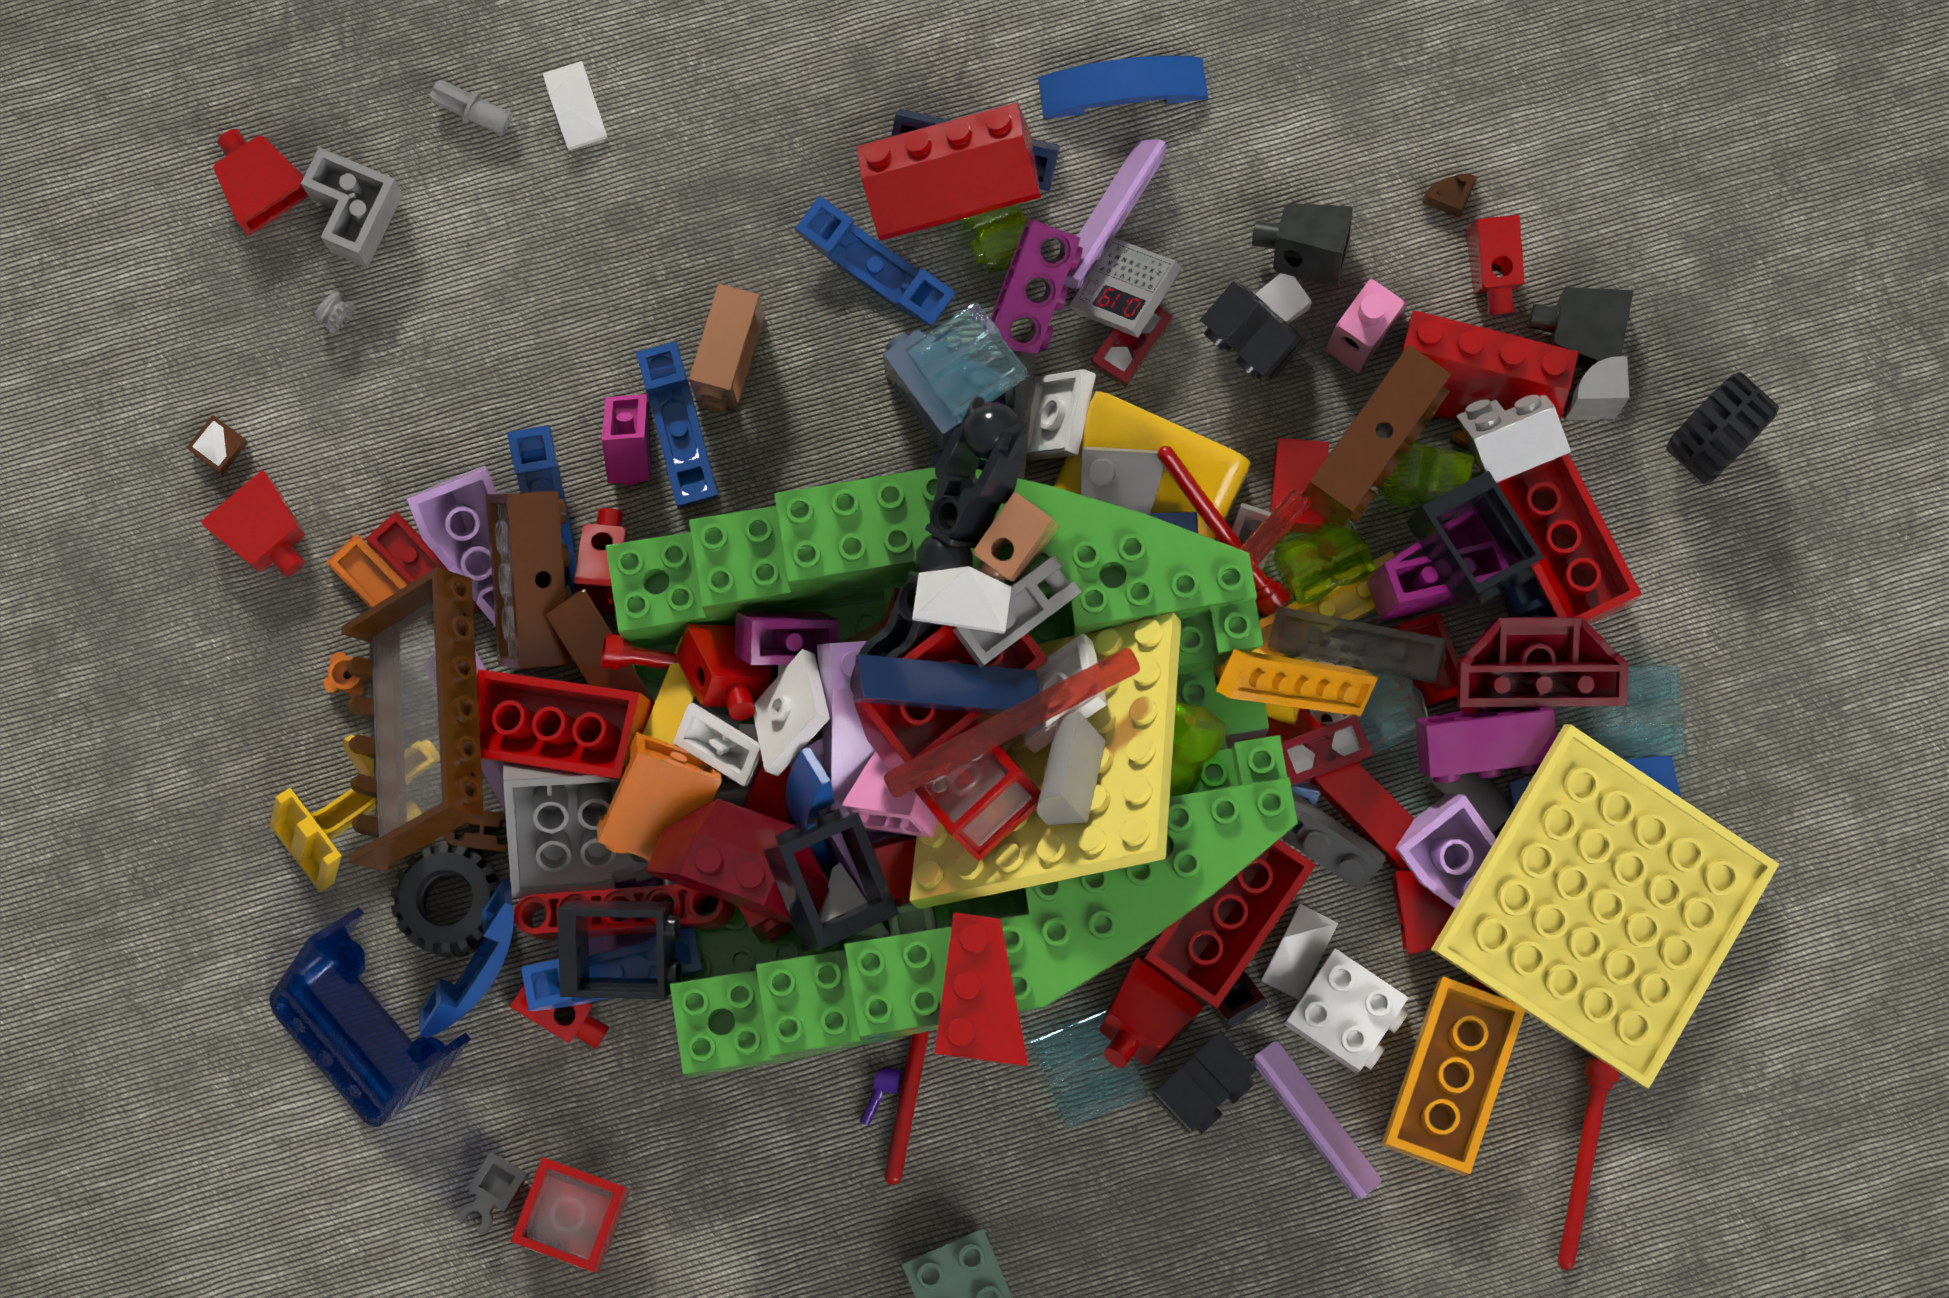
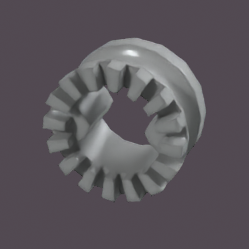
(334, 311)

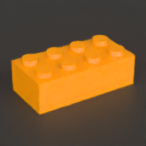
(1453, 1076)

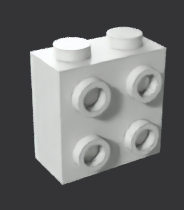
(1348, 1012)

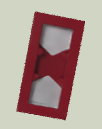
(1124, 354)
(1325, 750)

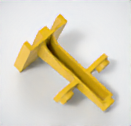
(310, 834)

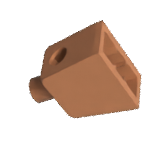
(1019, 525)

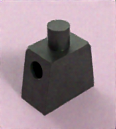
(1308, 241)
(1586, 322)

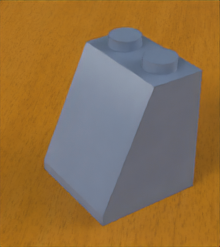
(917, 392)

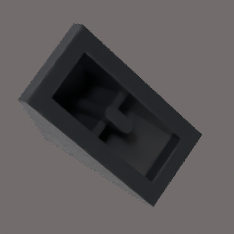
(1240, 1003)

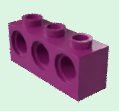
(1025, 266)

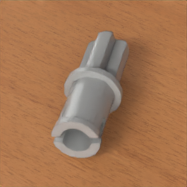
(471, 107)

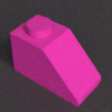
(626, 439)

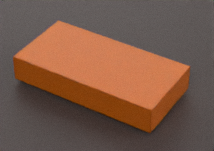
(365, 571)

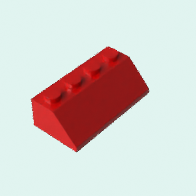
(949, 171)
(1490, 364)
(1582, 563)
(558, 723)
(906, 731)
(1220, 936)

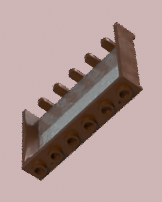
(420, 717)

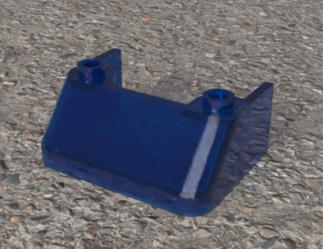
(350, 1030)

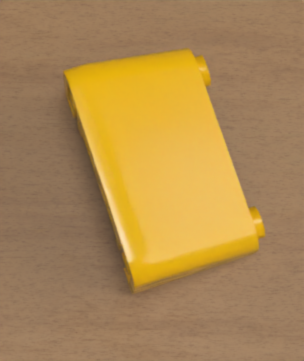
(1125, 426)

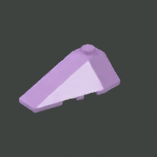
(456, 529)
(843, 735)
(1446, 846)

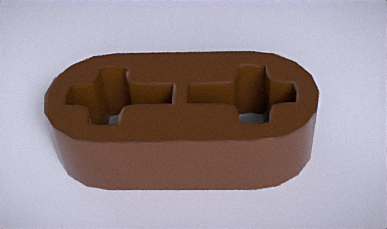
(481, 841)

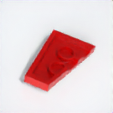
(978, 996)

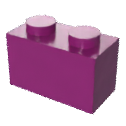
(780, 636)

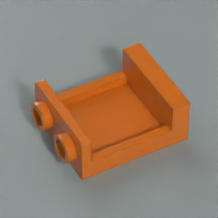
(655, 792)

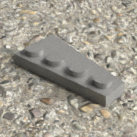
(1121, 476)

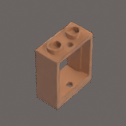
(727, 348)

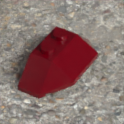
(1541, 666)
(723, 856)

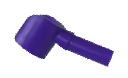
(885, 1081)

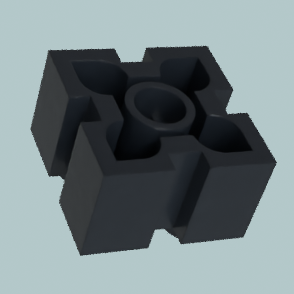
(1253, 331)
(1204, 1083)

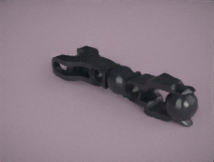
(958, 514)

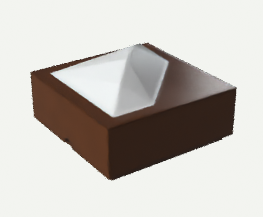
(217, 445)

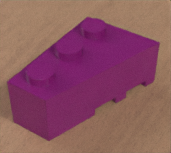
(1413, 584)
(1484, 742)

